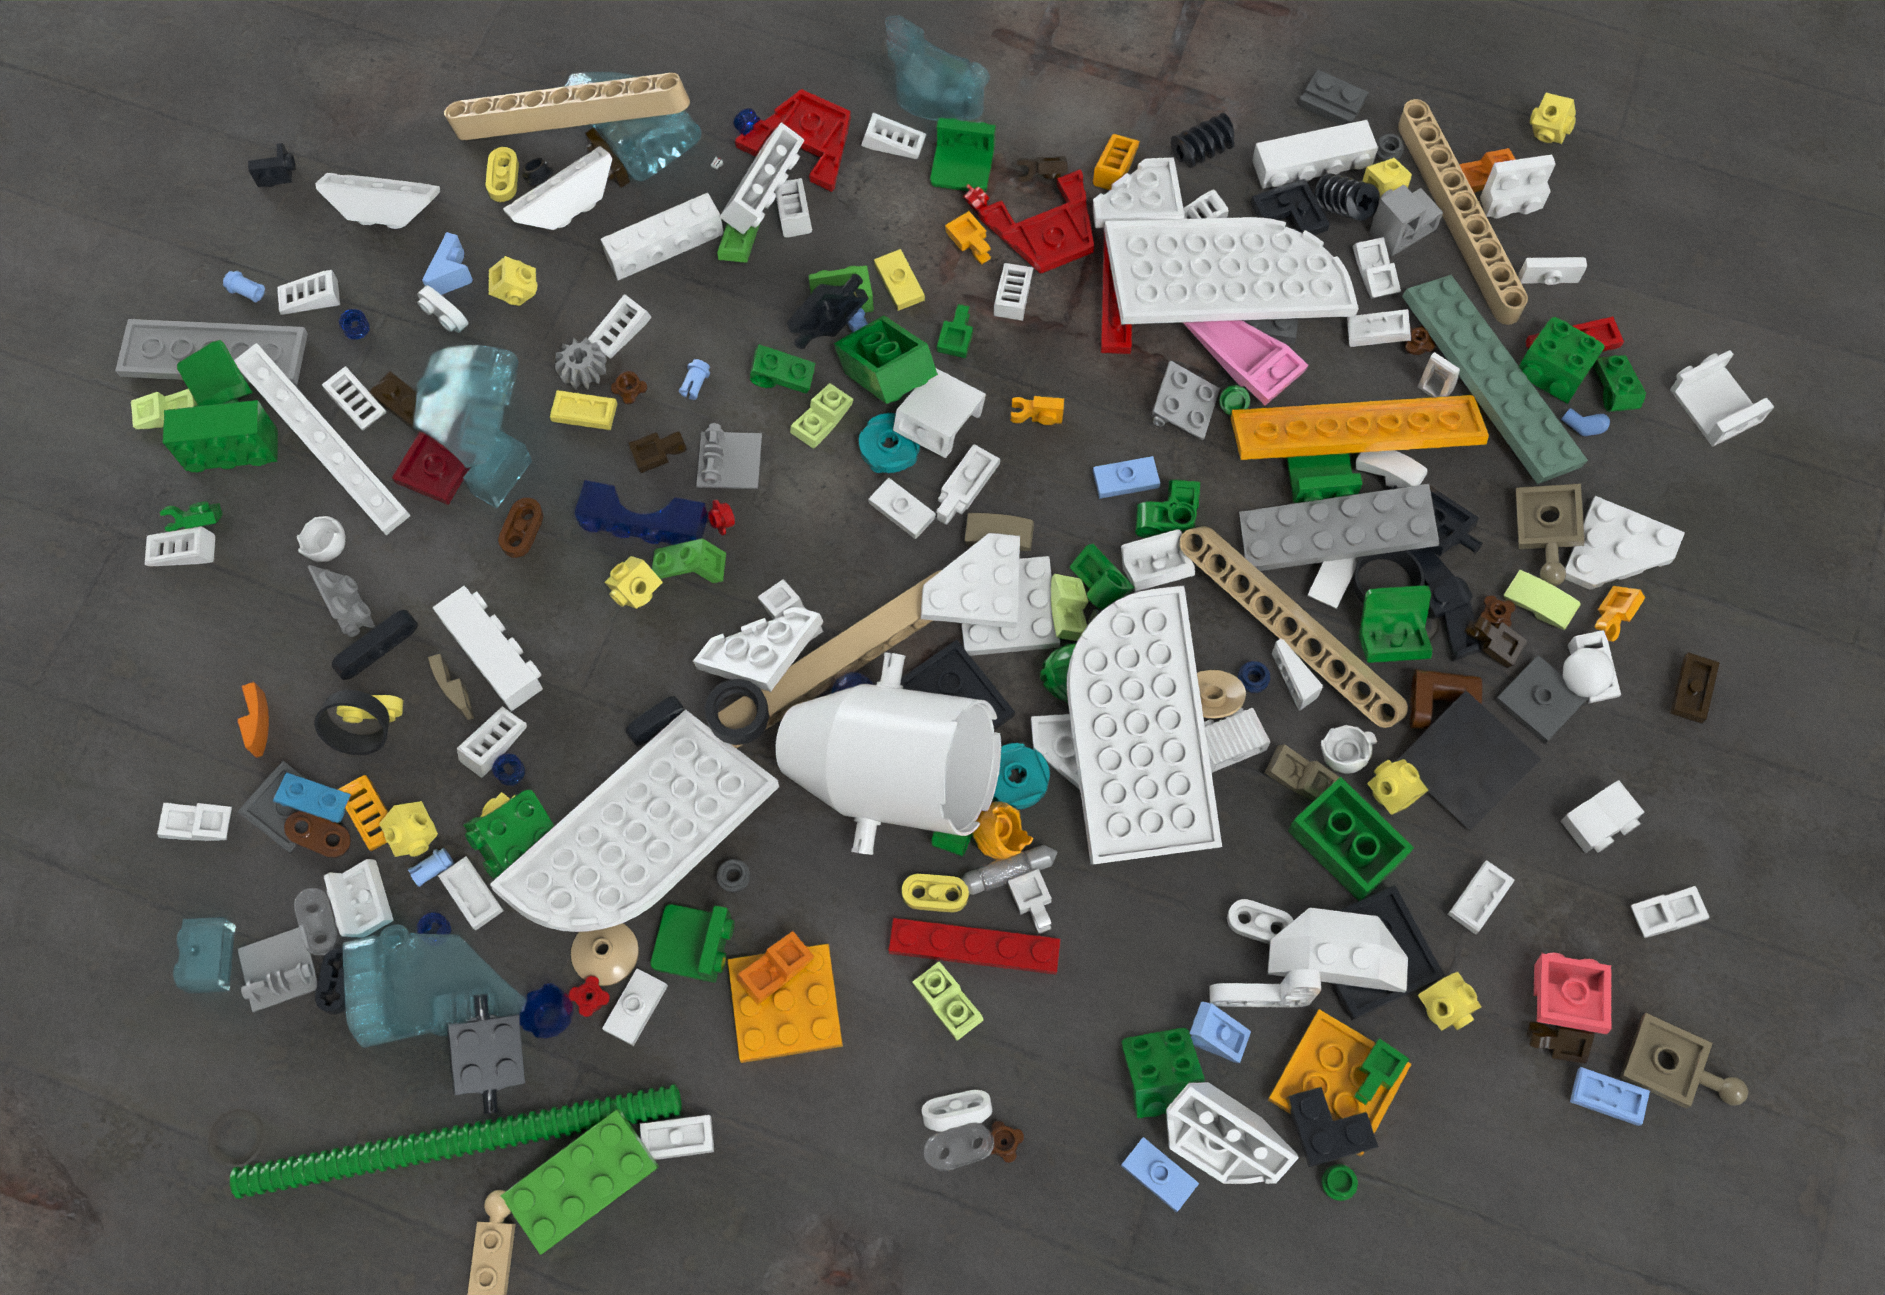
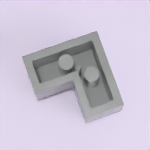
(1404, 218)

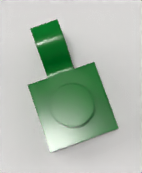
(956, 335)
(198, 515)
(1382, 1068)

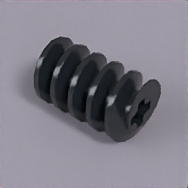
(1203, 140)
(1347, 196)

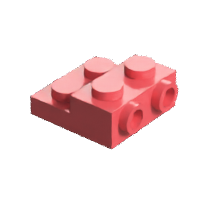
(1573, 992)

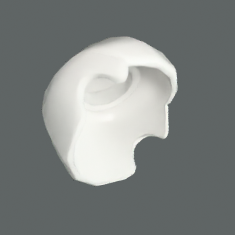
(322, 539)
(1588, 672)
(1346, 749)

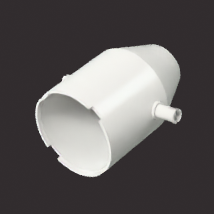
(894, 755)

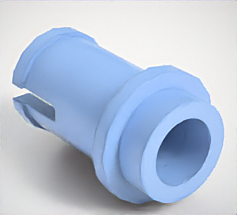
(236, 283)
(694, 379)
(431, 866)

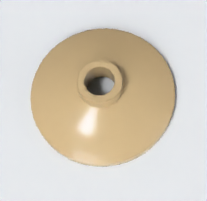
(1220, 693)
(613, 965)

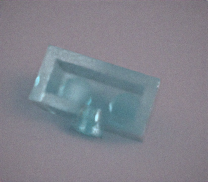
(499, 474)
(204, 955)

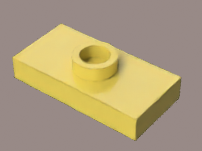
(899, 279)
(583, 410)

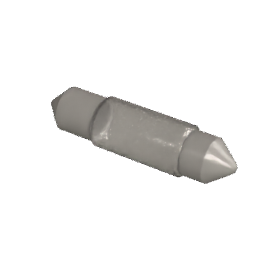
(998, 872)

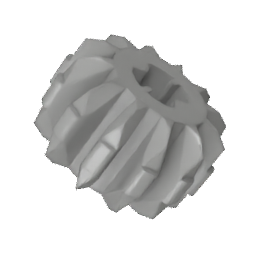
(580, 363)

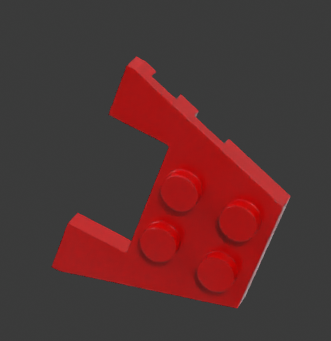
(814, 119)
(1051, 236)

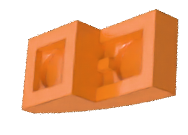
(1479, 171)
(256, 724)
(775, 968)

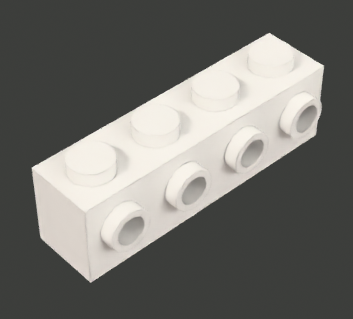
(1314, 154)
(762, 179)
(662, 236)
(488, 648)

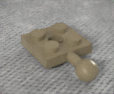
(1564, 532)
(1689, 1062)

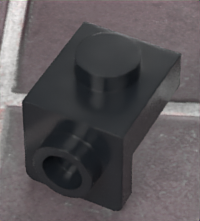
(273, 170)

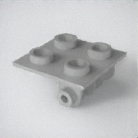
(1185, 401)
(729, 459)
(342, 600)
(276, 970)

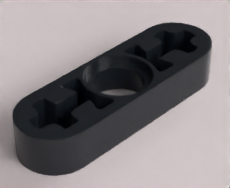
(374, 644)

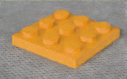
(794, 1018)
(1331, 1059)

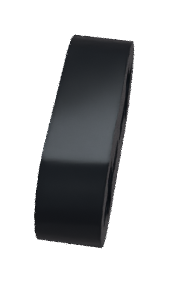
(654, 720)
(327, 982)

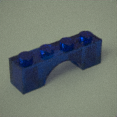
(675, 524)

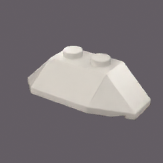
(564, 194)
(376, 199)
(1343, 948)
(1225, 1137)

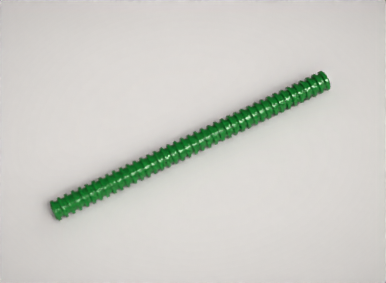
(449, 1142)

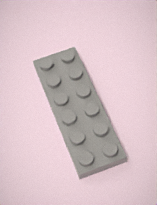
(157, 346)
(1339, 528)

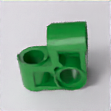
(1161, 517)

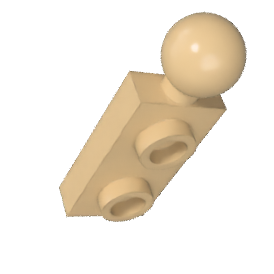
(492, 1249)

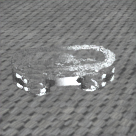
(315, 923)
(960, 1146)

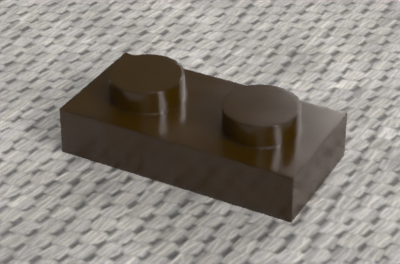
(617, 169)
(396, 397)
(1695, 688)

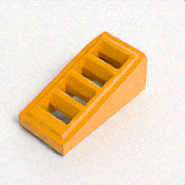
(1113, 162)
(363, 792)

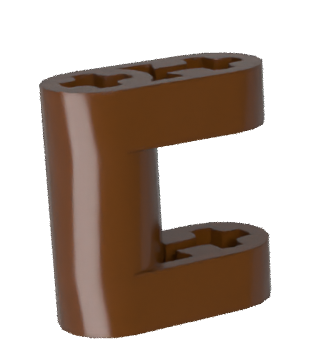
(1438, 687)

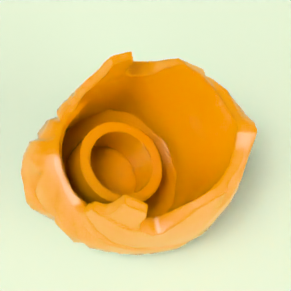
(1001, 832)

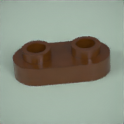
(519, 529)
(317, 833)

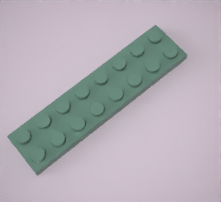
(1494, 379)

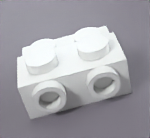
(1517, 186)

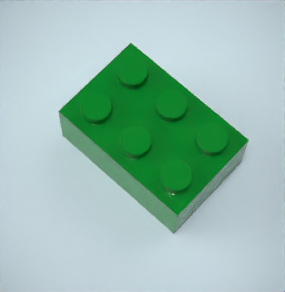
(886, 359)
(220, 436)
(1350, 839)

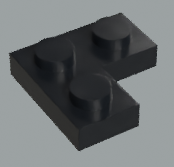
(1295, 202)
(1324, 1138)

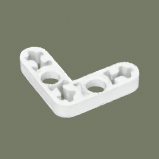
(1295, 990)

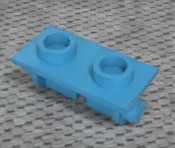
(312, 798)

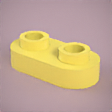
(502, 177)
(355, 715)
(935, 892)

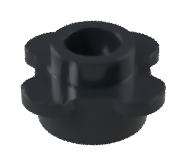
(537, 171)

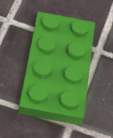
(579, 1181)

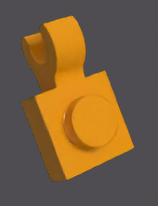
(968, 233)
(1041, 409)
(1618, 606)

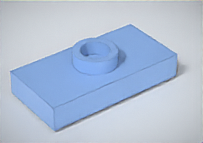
(1126, 477)
(1609, 1096)
(1159, 1174)

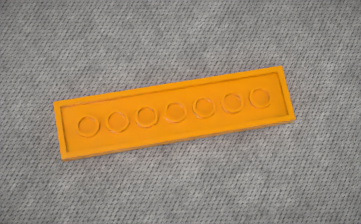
(1358, 427)

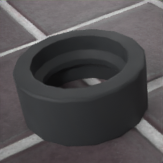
(734, 688)

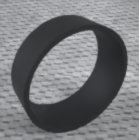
(1403, 558)
(343, 740)

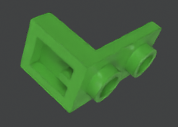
(840, 277)
(688, 557)

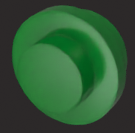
(1234, 398)
(1339, 1182)

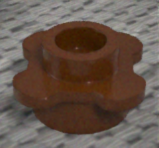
(1419, 347)
(628, 379)
(1505, 608)
(1013, 1138)

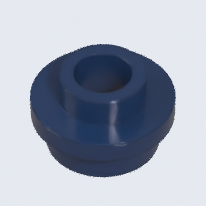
(1257, 669)

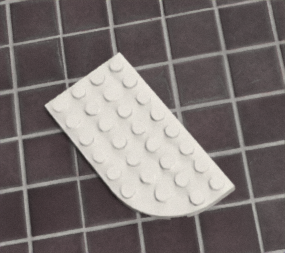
(1223, 271)
(1141, 731)
(637, 831)

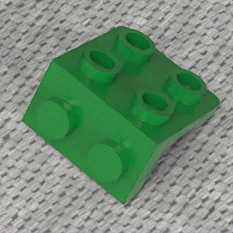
(963, 154)
(1560, 359)
(213, 376)
(1322, 477)
(1395, 624)
(508, 831)
(692, 942)
(1160, 1068)

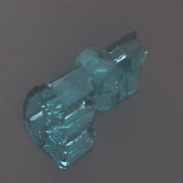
(930, 79)
(648, 141)
(465, 399)
(416, 986)

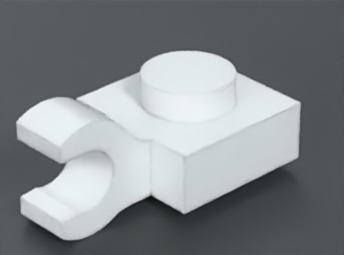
(1031, 895)

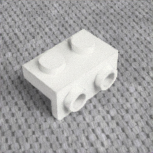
(1156, 561)
(358, 900)

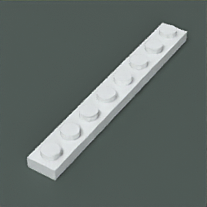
(321, 439)

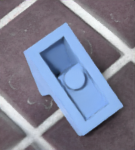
(445, 269)
(1219, 1033)

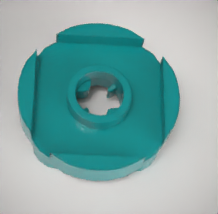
(882, 458)
(1033, 785)

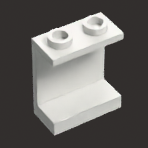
(1717, 400)
(937, 412)

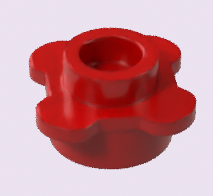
(976, 198)
(721, 516)
(588, 1006)

